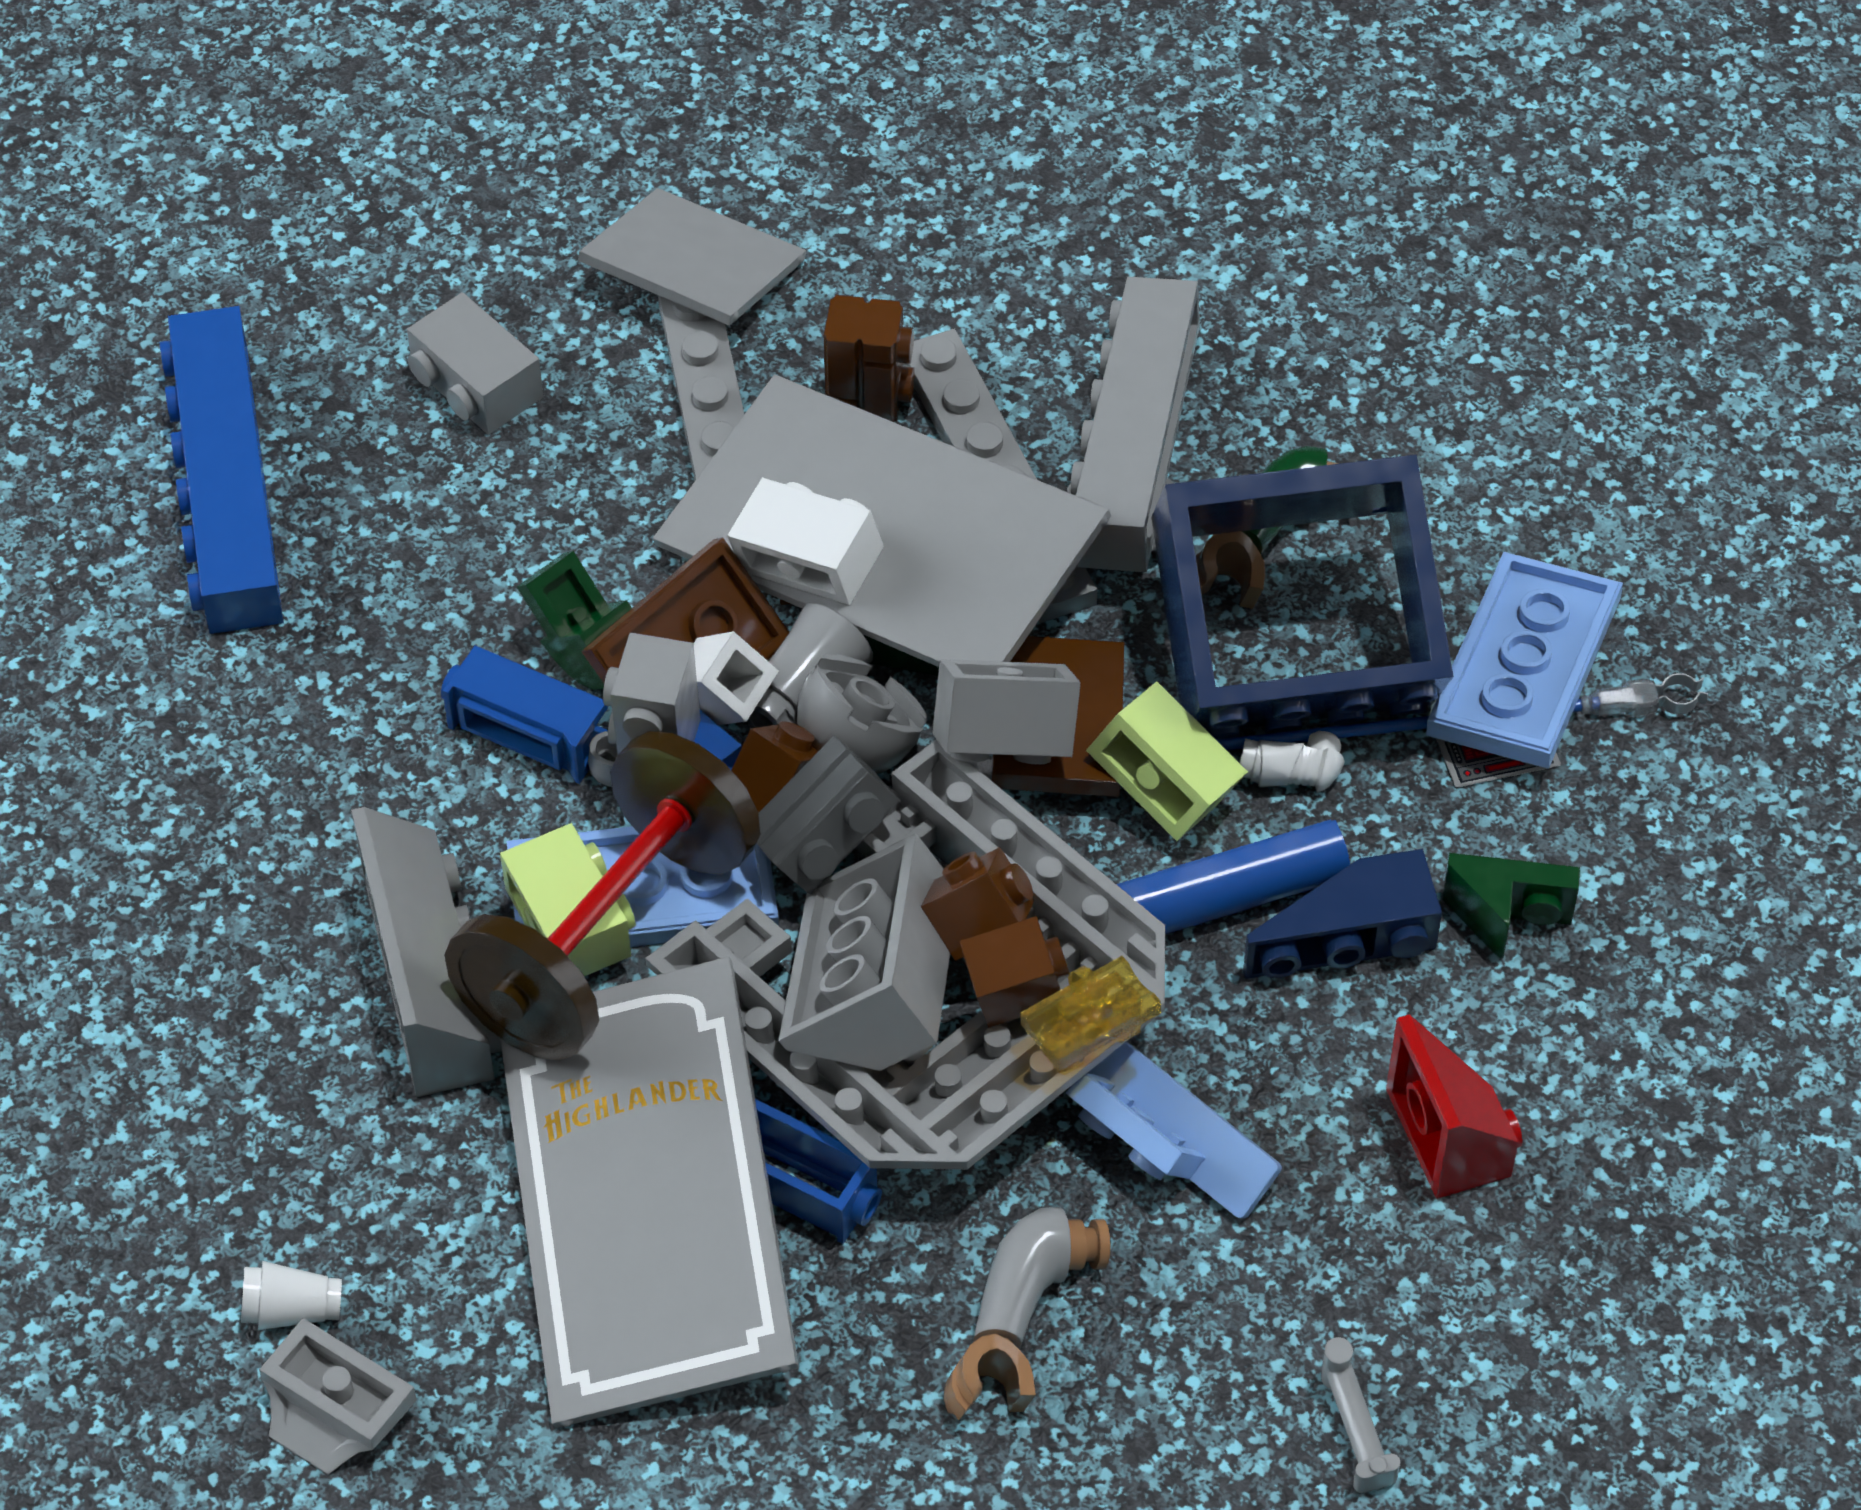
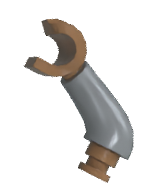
(1027, 1261)

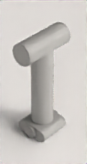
(1373, 1467)

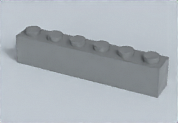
(1136, 416)

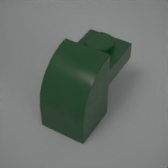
(570, 614)

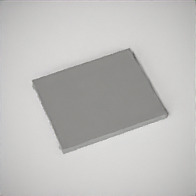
(692, 256)

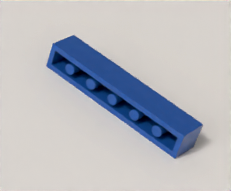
(223, 469)

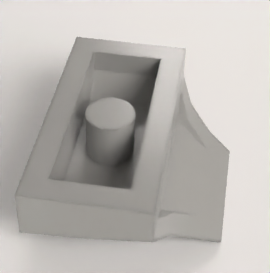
(330, 1398)

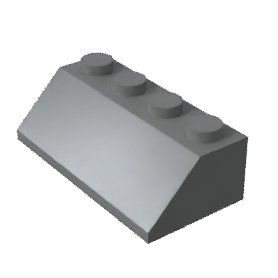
(414, 923)
(869, 963)

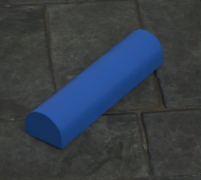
(1242, 877)

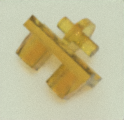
(1090, 1013)

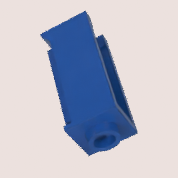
(523, 710)
(824, 1160)

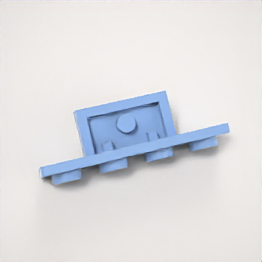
(1173, 1130)

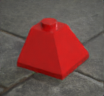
(1449, 1113)

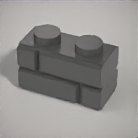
(823, 814)

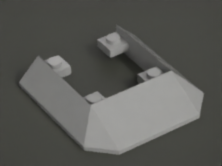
(979, 1079)

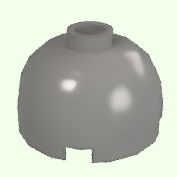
(867, 717)

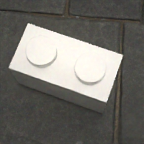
(806, 540)

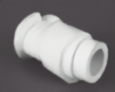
(1294, 763)

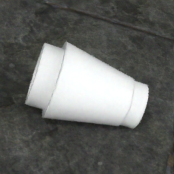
(285, 1295)

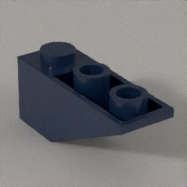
(1360, 914)

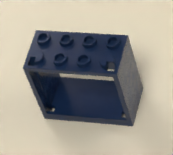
(1295, 498)

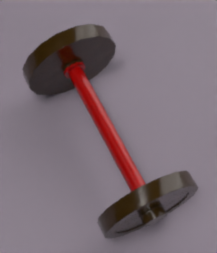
(525, 983)

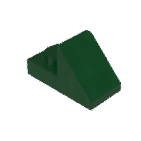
(1493, 890)

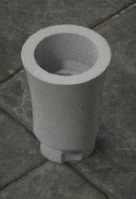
(813, 635)

